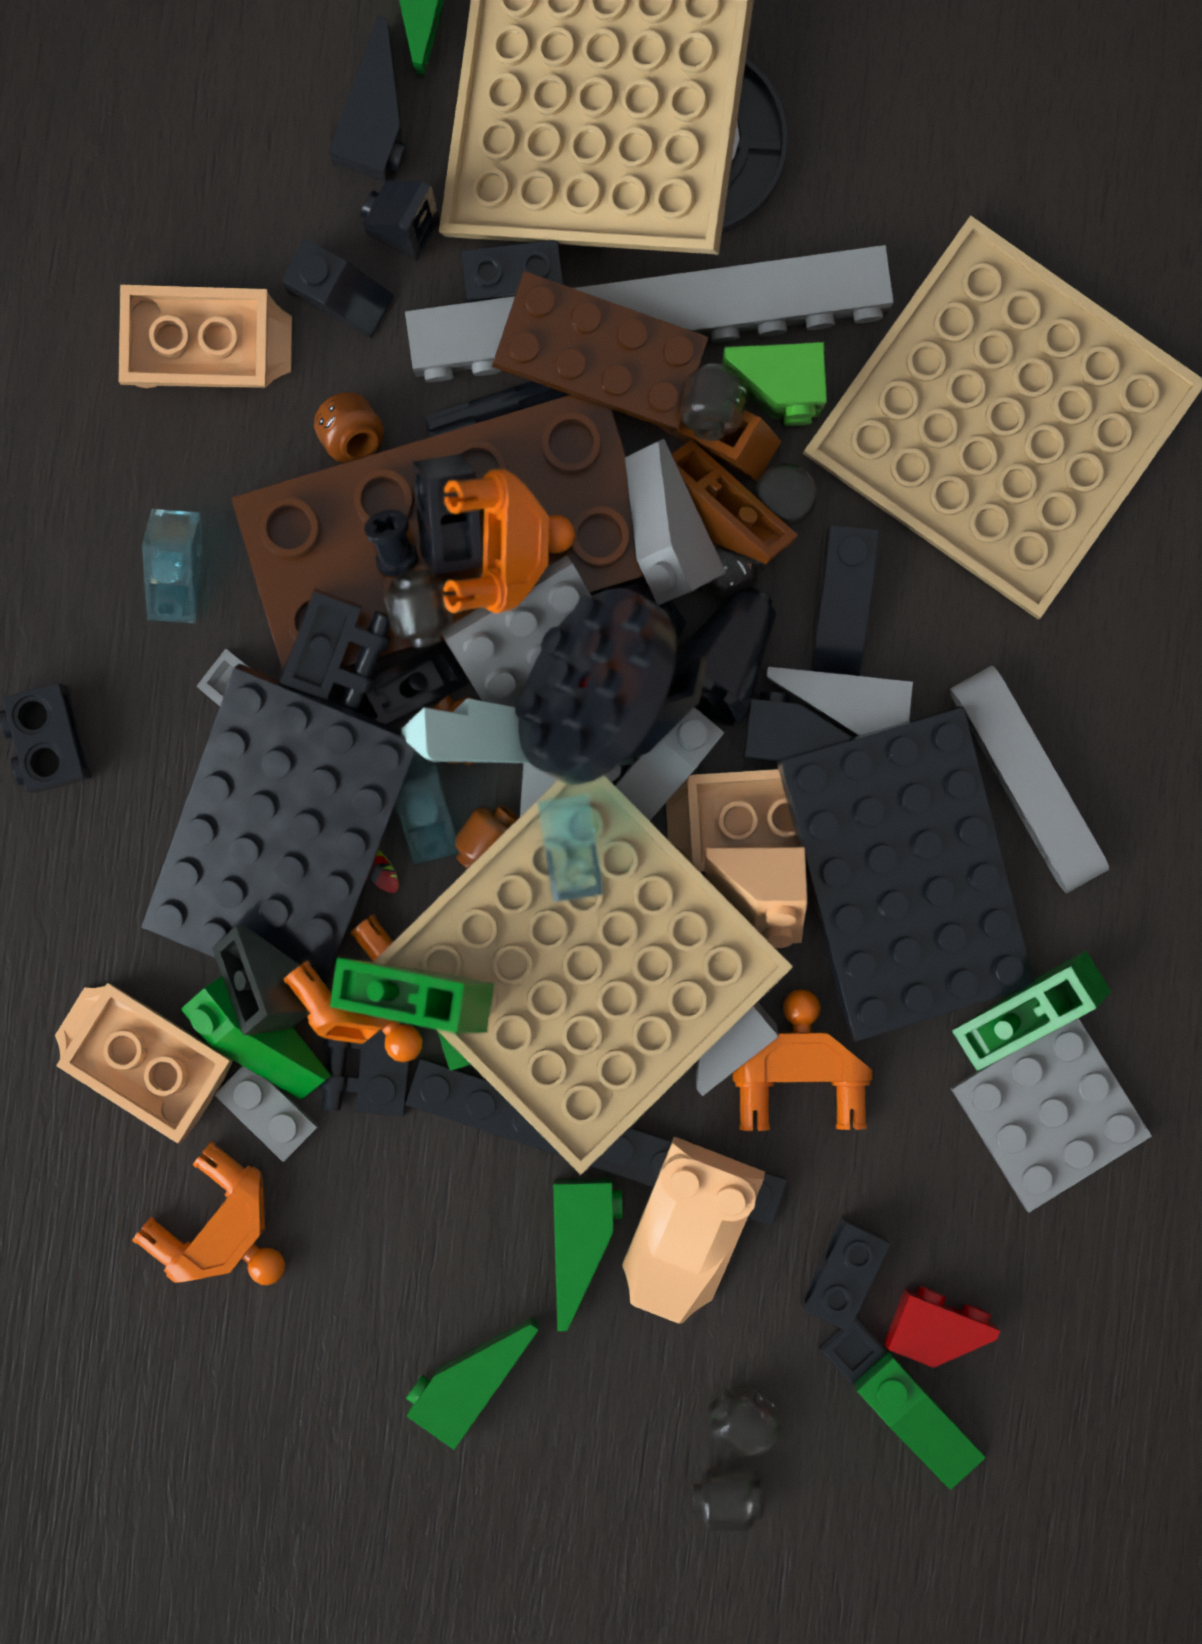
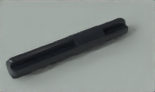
(490, 406)

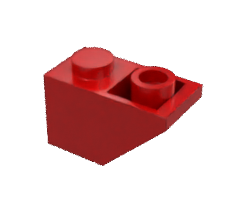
(935, 1331)

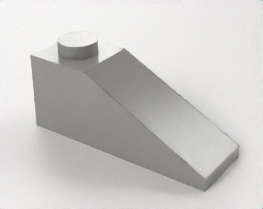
(667, 527)
(848, 701)
(659, 773)

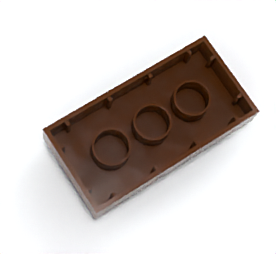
(313, 525)

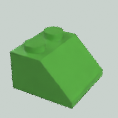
(782, 379)

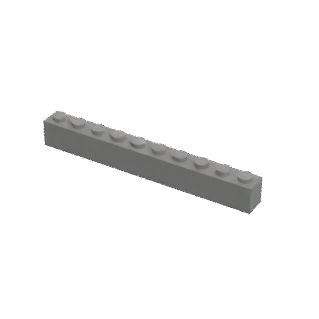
(705, 301)

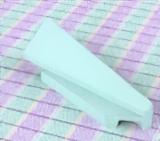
(469, 734)

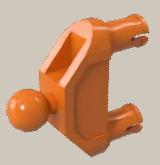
(514, 541)
(401, 1041)
(803, 1057)
(228, 1233)

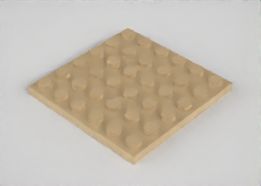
(597, 122)
(1004, 417)
(597, 992)

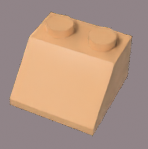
(763, 887)

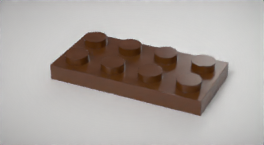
(598, 351)

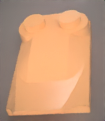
(202, 337)
(729, 812)
(140, 1060)
(689, 1230)

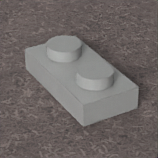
(266, 1112)

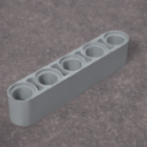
(1029, 779)

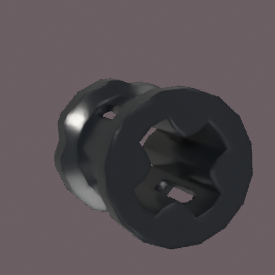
(391, 542)

